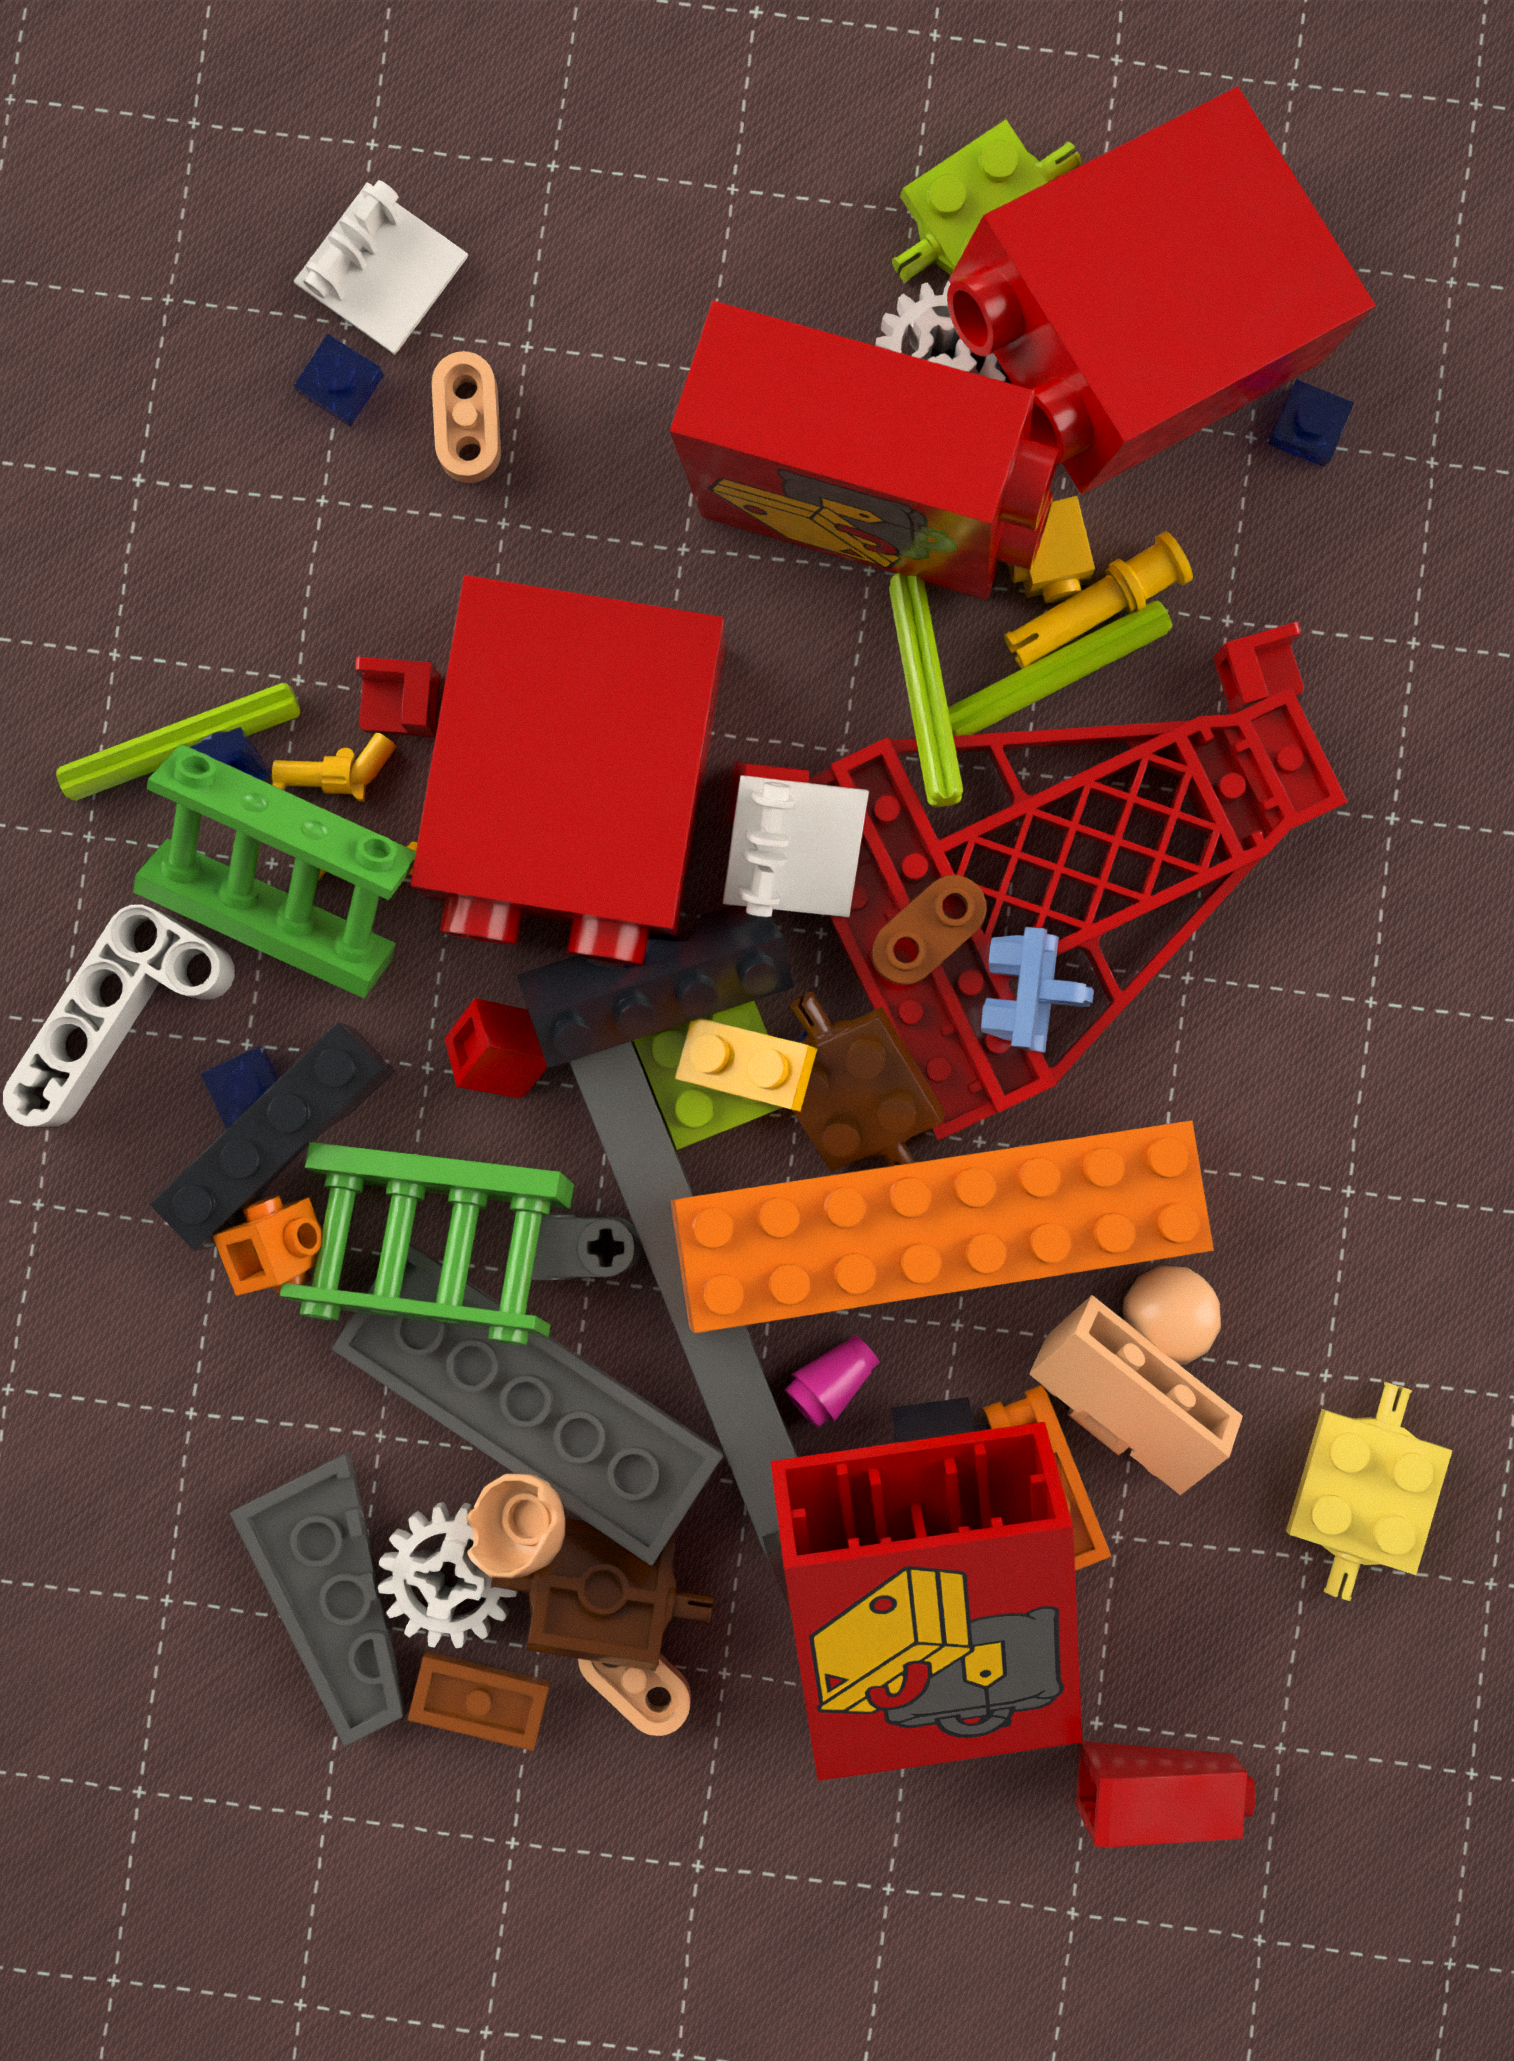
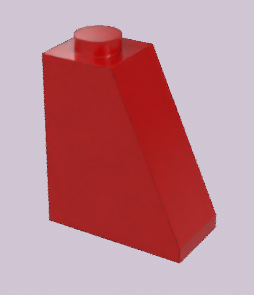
(1161, 1795)

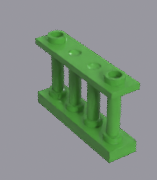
(256, 912)
(468, 1189)

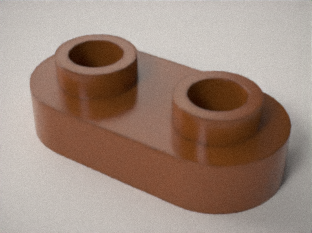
(929, 930)

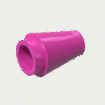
(831, 1381)

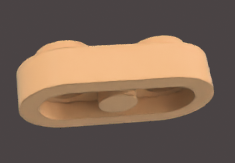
(466, 420)
(628, 1689)

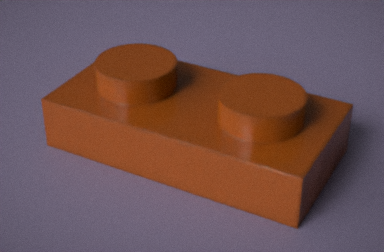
(479, 1700)

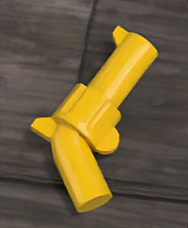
(337, 773)

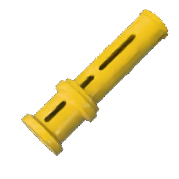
(1123, 588)

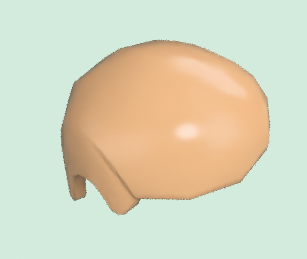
(1174, 1312)
(516, 1526)

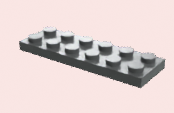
(539, 1413)

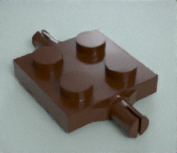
(862, 1088)
(604, 1601)

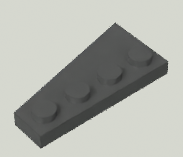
(324, 1583)

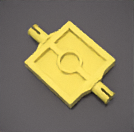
(1368, 1491)

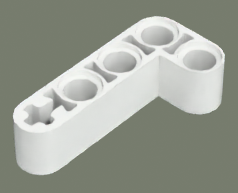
(103, 1025)

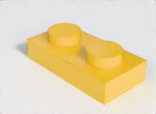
(746, 1063)

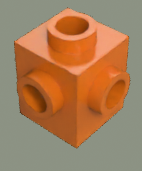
(285, 1244)

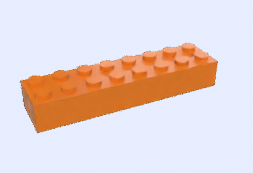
(940, 1226)

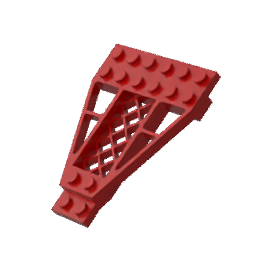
(1248, 781)

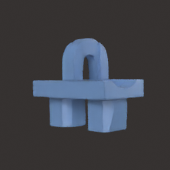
(1034, 962)

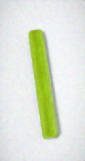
(1059, 669)
(925, 691)
(150, 750)

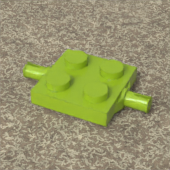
(965, 187)

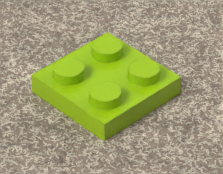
(691, 1109)

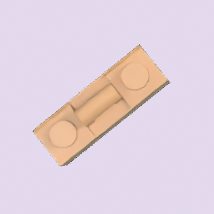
(1135, 1396)

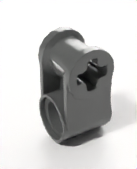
(570, 1249)

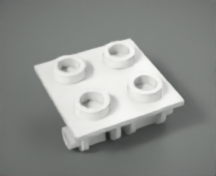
(381, 267)
(794, 847)

